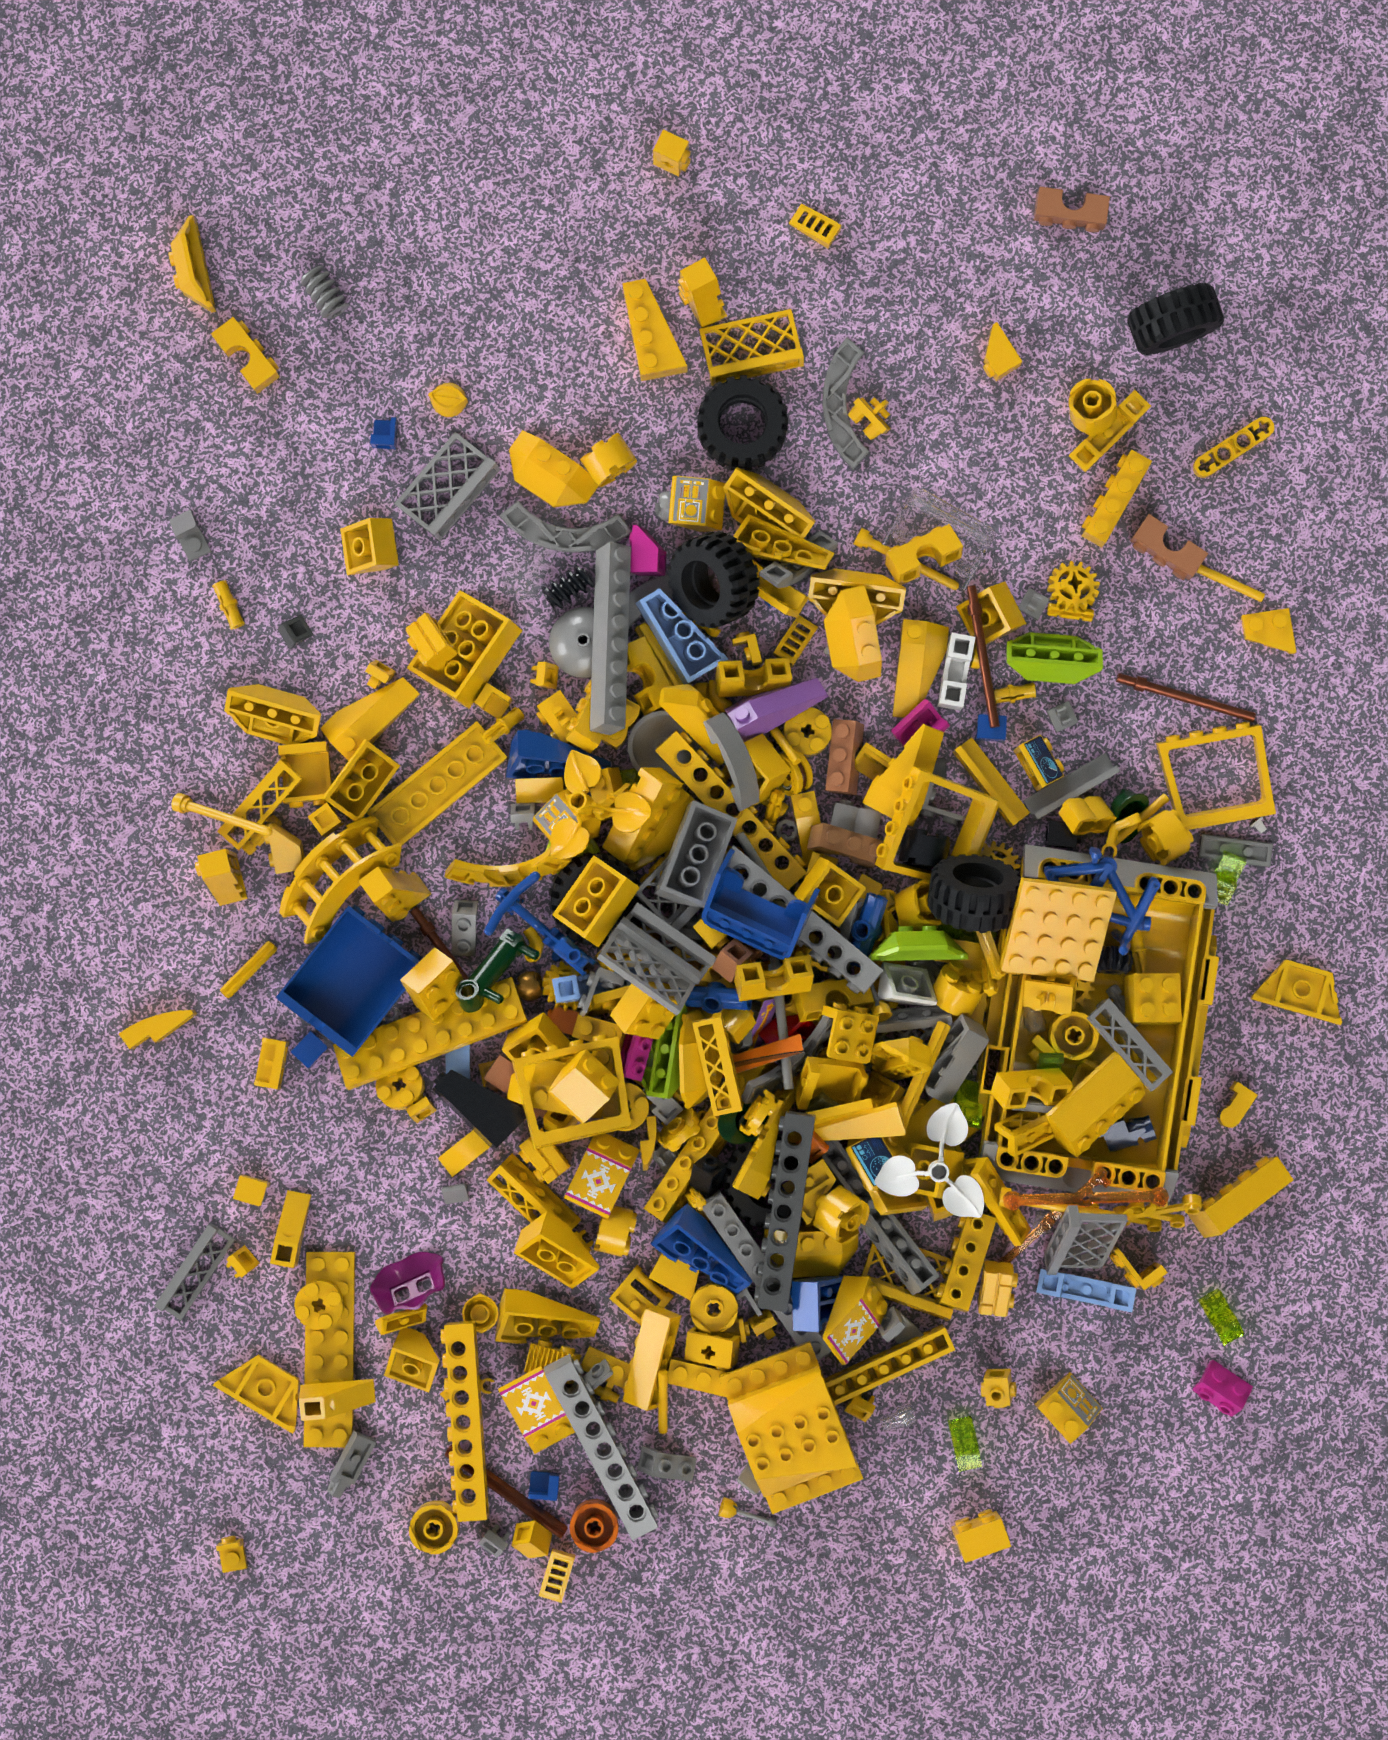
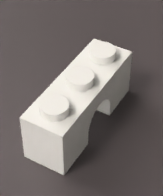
(955, 671)

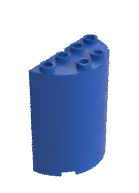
(349, 980)

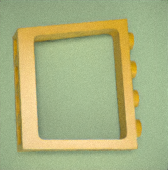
(1260, 808)
(972, 834)
(579, 1131)

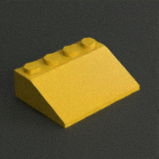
(481, 643)

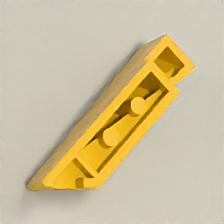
(856, 1121)

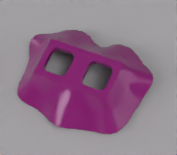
(407, 1275)

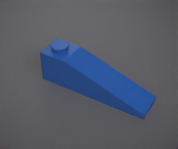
(540, 754)
(694, 1241)

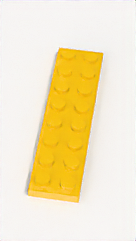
(421, 1038)
(331, 1350)

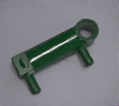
(490, 970)

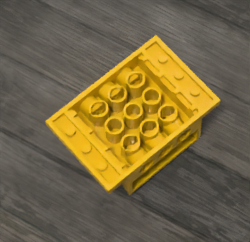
(790, 1428)

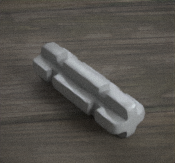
(1114, 993)

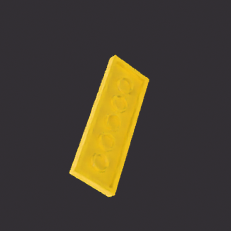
(437, 785)

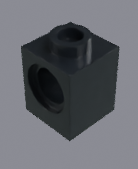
(1060, 836)
(707, 1175)

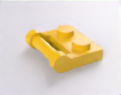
(633, 1301)

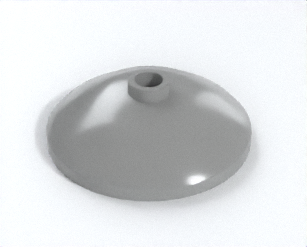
(564, 642)
(646, 738)

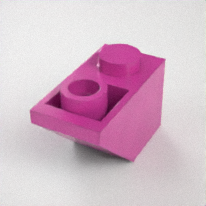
(646, 554)

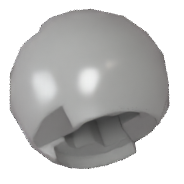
(663, 506)

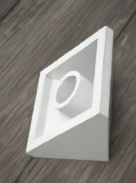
(906, 985)

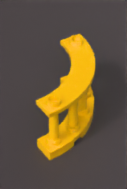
(321, 861)

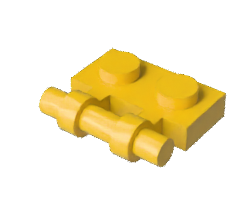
(619, 1377)

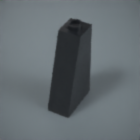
(481, 1109)

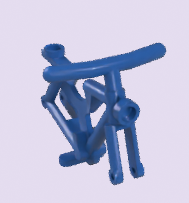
(1104, 869)
(563, 946)

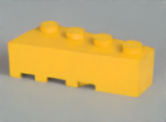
(652, 338)
(659, 790)

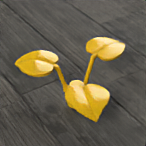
(580, 773)

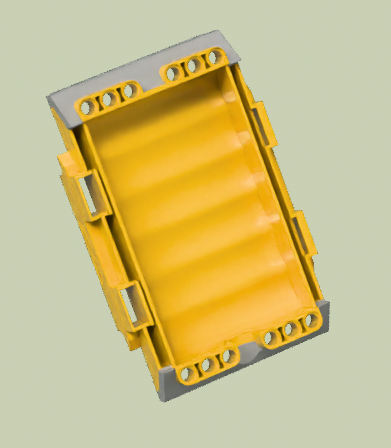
(1175, 944)

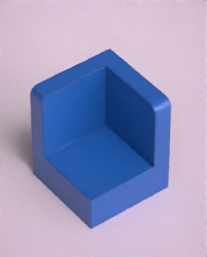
(385, 434)
(985, 733)
(309, 1049)
(544, 1486)

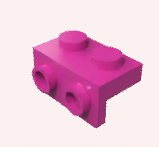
(922, 714)
(635, 1056)
(1223, 1389)

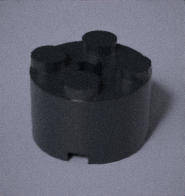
(923, 850)

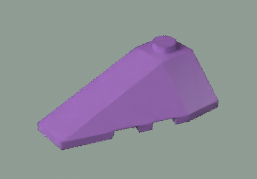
(772, 708)

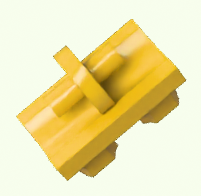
(877, 425)

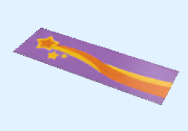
(763, 1019)

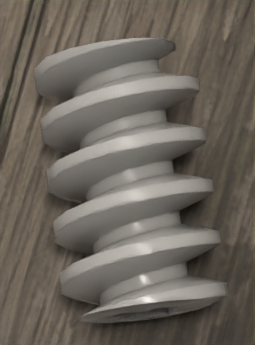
(322, 293)

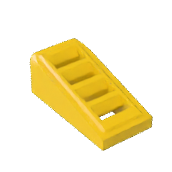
(818, 237)
(779, 653)
(564, 1557)

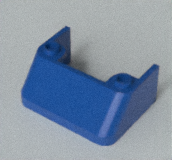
(753, 917)

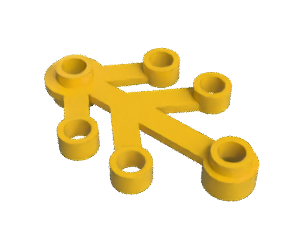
(1137, 1212)

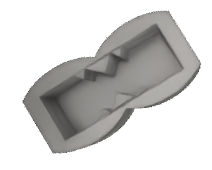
(855, 819)

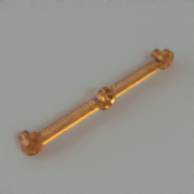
(1014, 1200)
(1050, 1219)

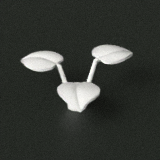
(899, 1175)

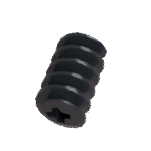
(567, 587)

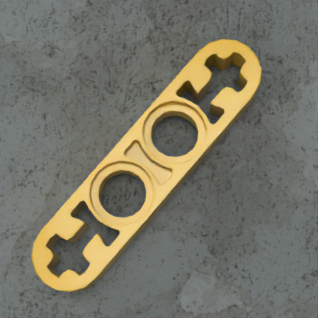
(1233, 447)

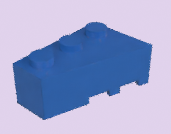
(813, 1301)

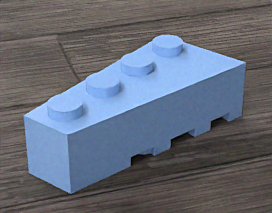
(679, 637)

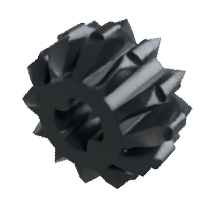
(1113, 962)

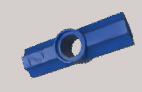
(870, 916)
(715, 998)

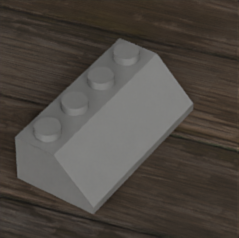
(695, 855)

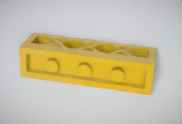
(786, 599)
(990, 781)
(256, 797)
(727, 1061)
(1029, 1132)
(535, 1194)
(1011, 1222)

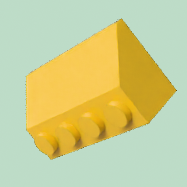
(1095, 1104)

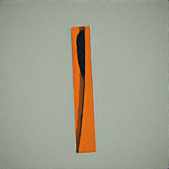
(767, 1053)

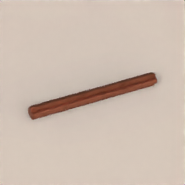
(519, 1501)

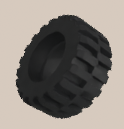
(1175, 318)
(749, 392)
(734, 572)
(569, 875)
(973, 893)
(743, 1204)

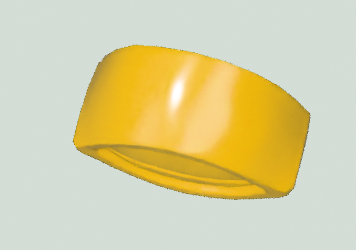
(448, 399)
(482, 1310)

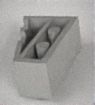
(957, 1057)

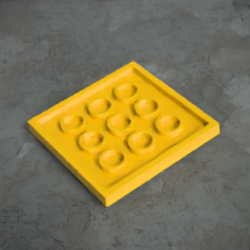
(1057, 929)

